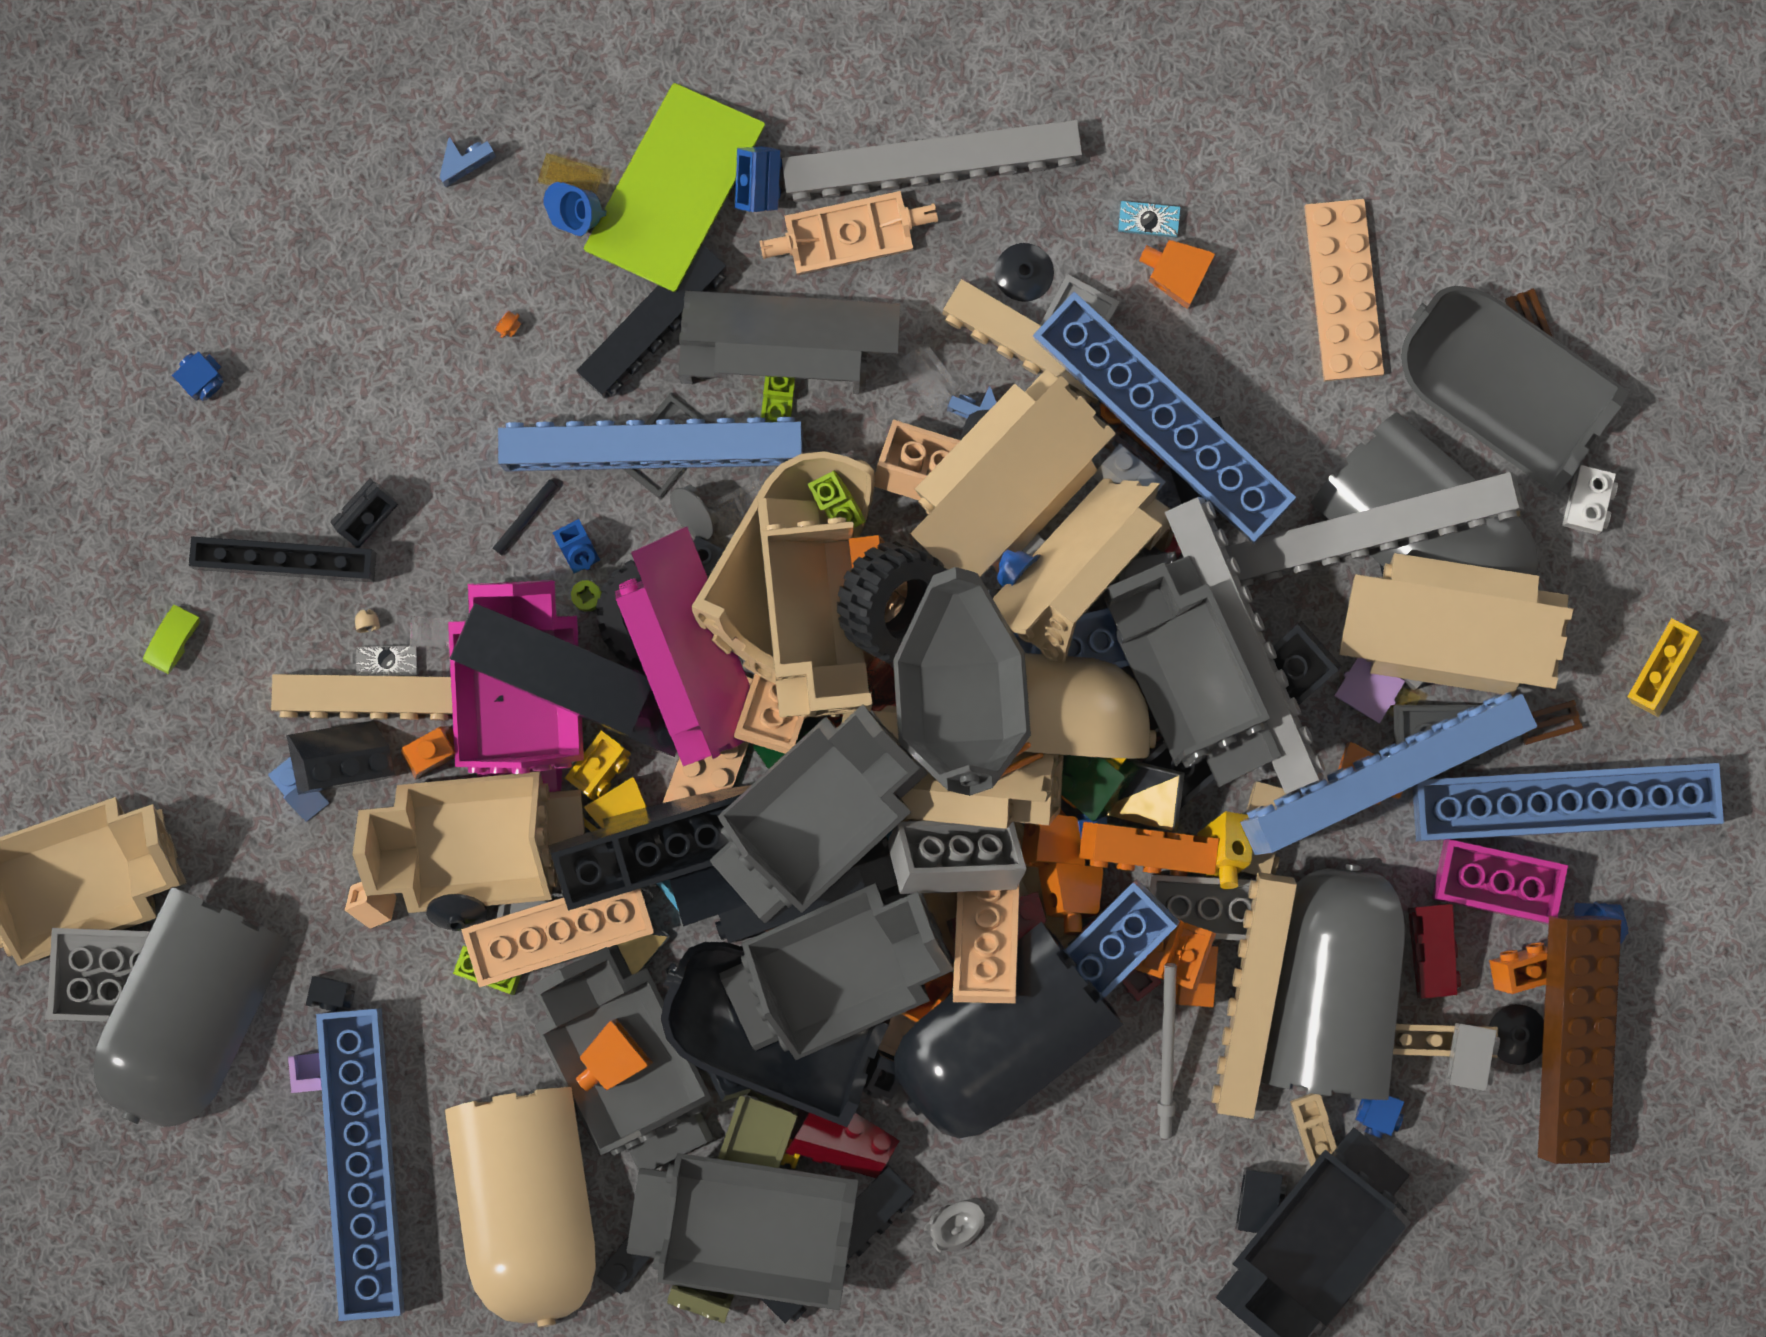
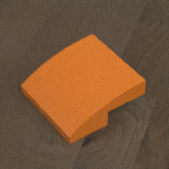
(1187, 948)

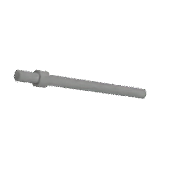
(1166, 1105)

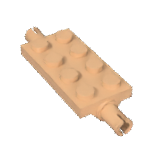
(848, 232)

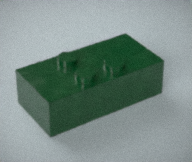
(1095, 783)

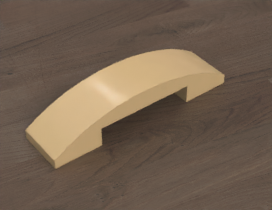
(1313, 1126)

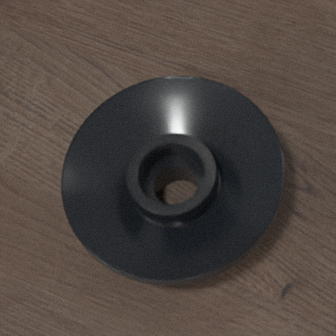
(1023, 287)
(456, 911)
(1514, 1018)

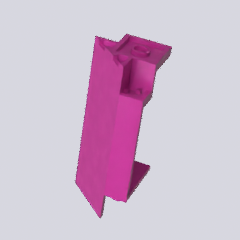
(689, 675)
(522, 730)

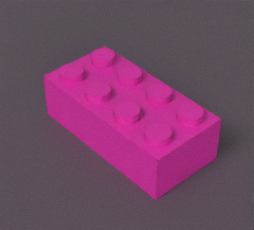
(1499, 881)

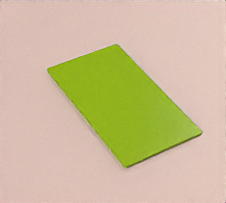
(673, 187)

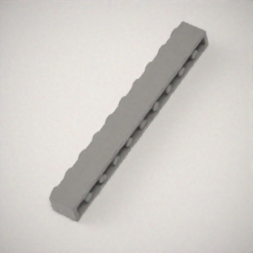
(932, 159)
(1378, 527)
(1206, 546)

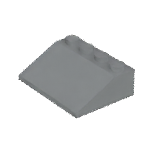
(89, 971)

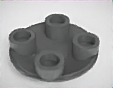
(693, 512)

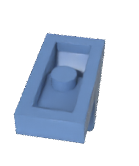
(457, 166)
(965, 405)
(304, 804)

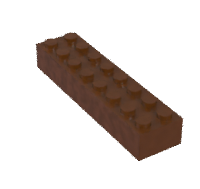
(1579, 1039)

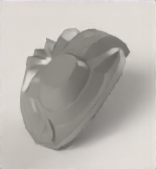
(955, 1226)

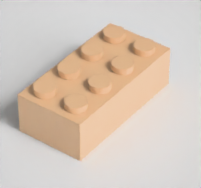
(909, 457)

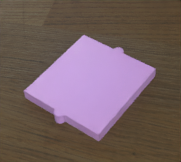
(1368, 692)

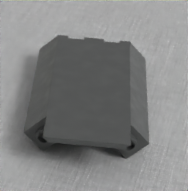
(745, 1229)

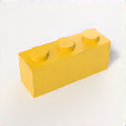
(1665, 667)

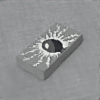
(387, 661)

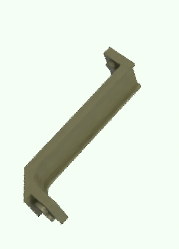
(756, 1137)

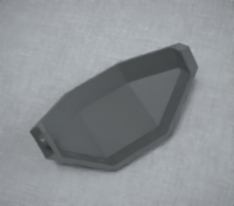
(961, 685)

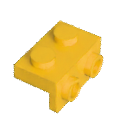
(599, 766)

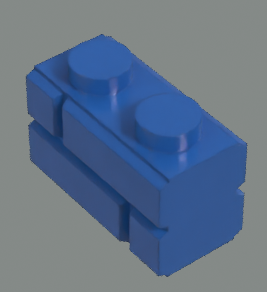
(757, 179)

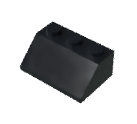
(339, 757)

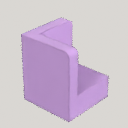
(304, 1073)

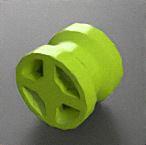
(587, 597)

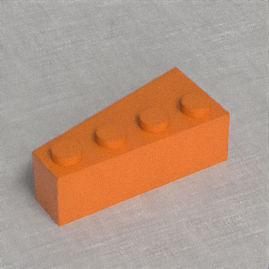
(1148, 849)

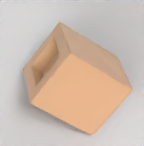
(371, 909)

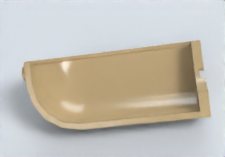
(735, 594)
(1086, 709)
(523, 1204)

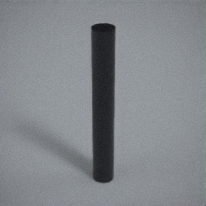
(525, 517)

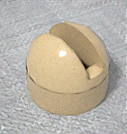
(365, 619)

